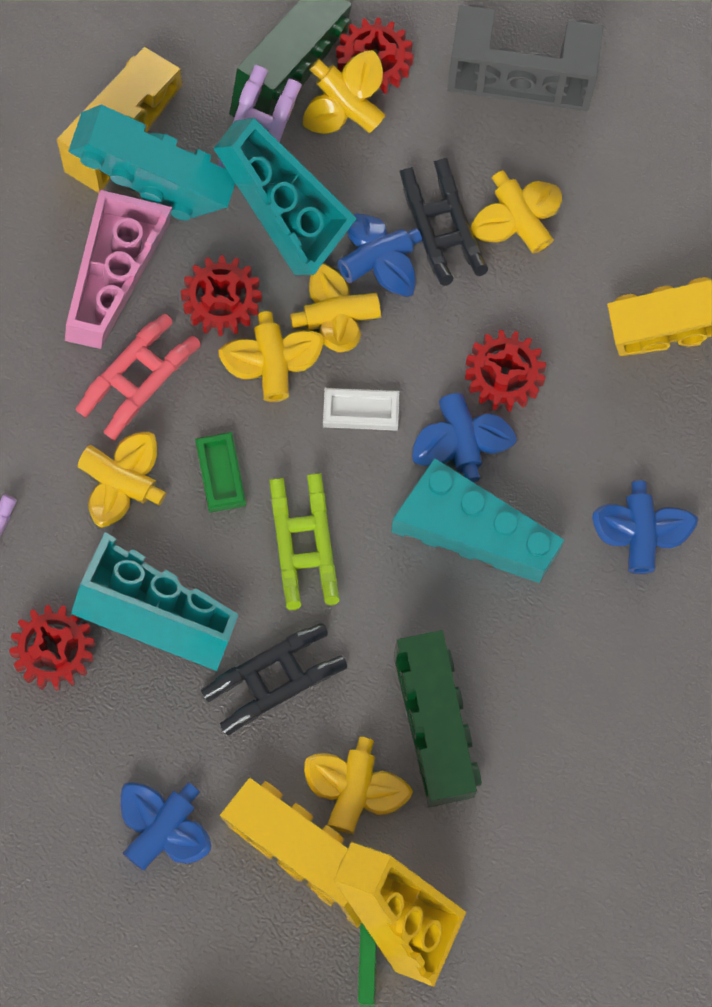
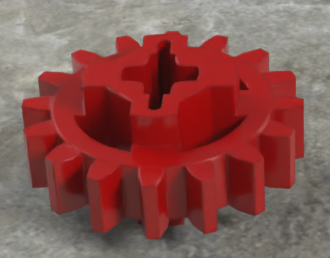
(390, 45)
(221, 280)
(489, 366)
(64, 639)

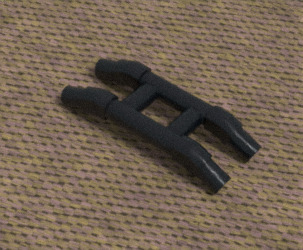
(449, 204)
(267, 700)

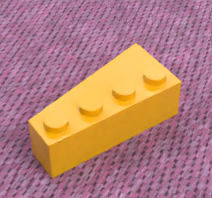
(138, 92)
(662, 317)
(291, 838)
(400, 911)

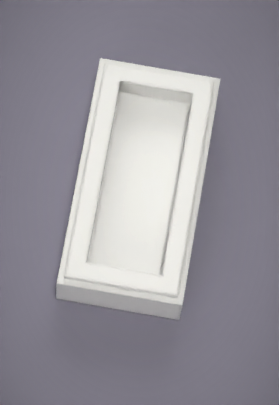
(361, 409)

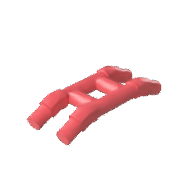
(136, 396)

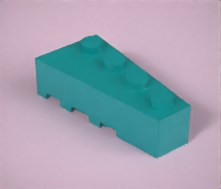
(151, 163)
(284, 195)
(471, 521)
(152, 606)

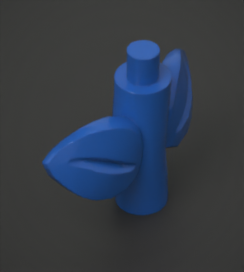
(382, 253)
(462, 437)
(642, 527)
(162, 825)

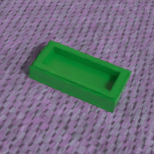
(220, 472)
(367, 969)

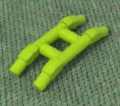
(316, 521)

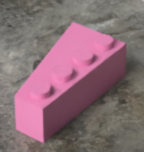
(114, 258)

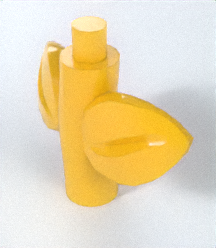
(345, 95)
(518, 212)
(336, 310)
(271, 356)
(121, 477)
(354, 785)

